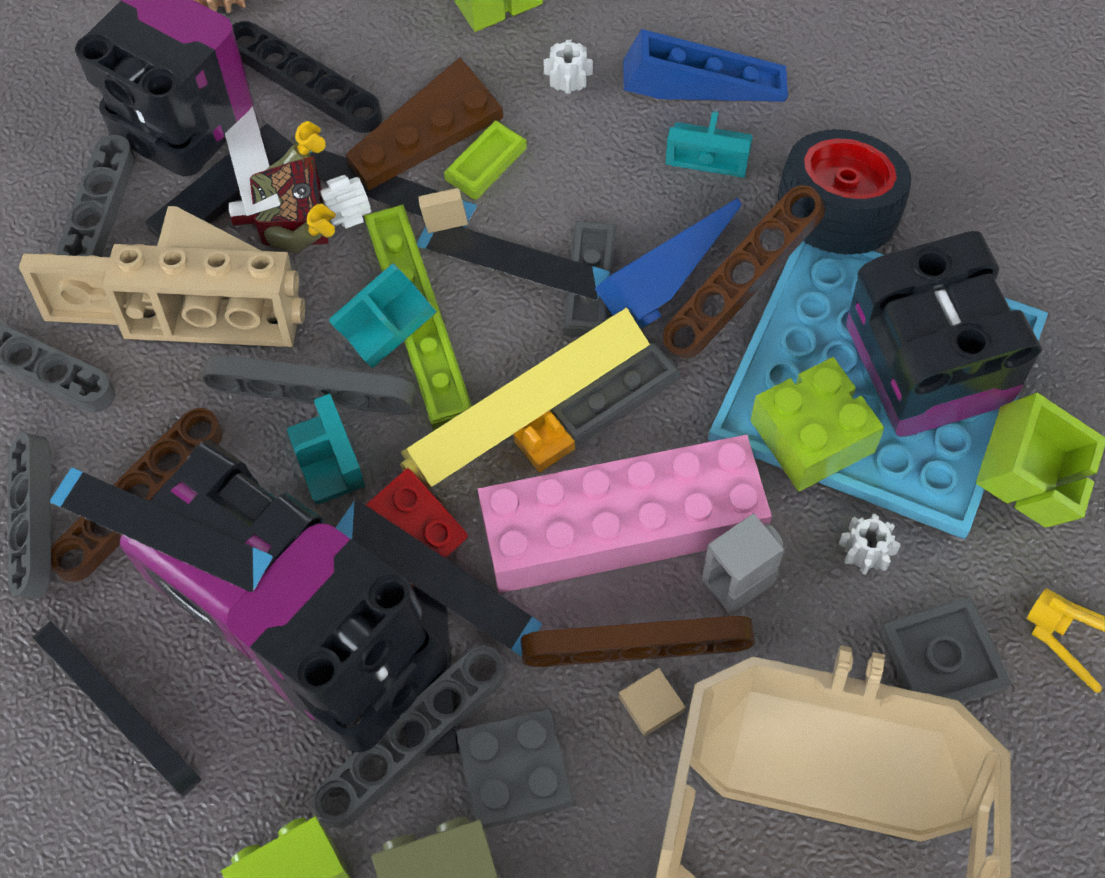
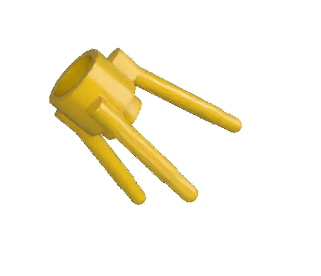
(1056, 614)

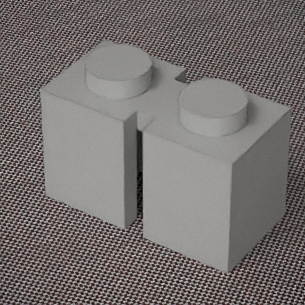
(742, 562)

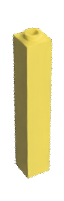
(524, 399)

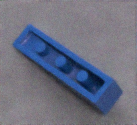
(692, 71)
(662, 271)

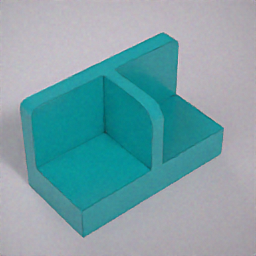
(708, 148)
(382, 315)
(325, 454)

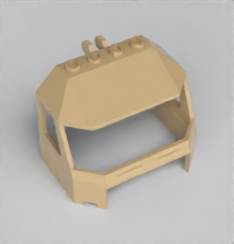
(843, 756)

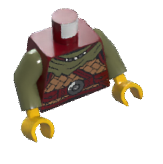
(301, 215)

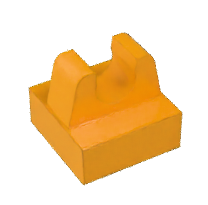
(544, 441)

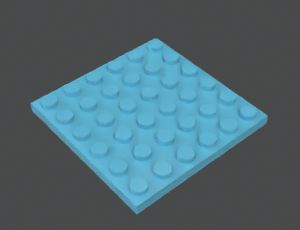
(804, 323)

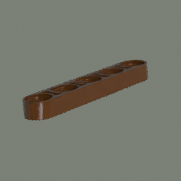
(749, 251)
(144, 472)
(637, 641)

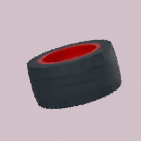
(861, 187)

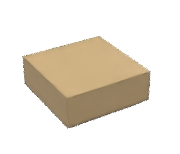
(443, 210)
(651, 702)

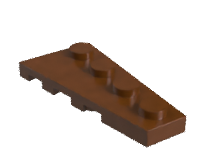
(428, 123)

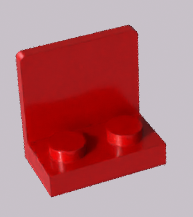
(418, 513)

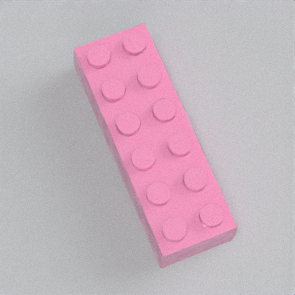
(619, 512)

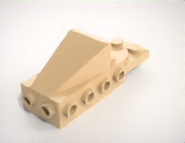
(194, 281)

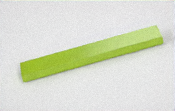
(429, 345)

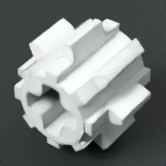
(568, 66)
(347, 200)
(882, 543)

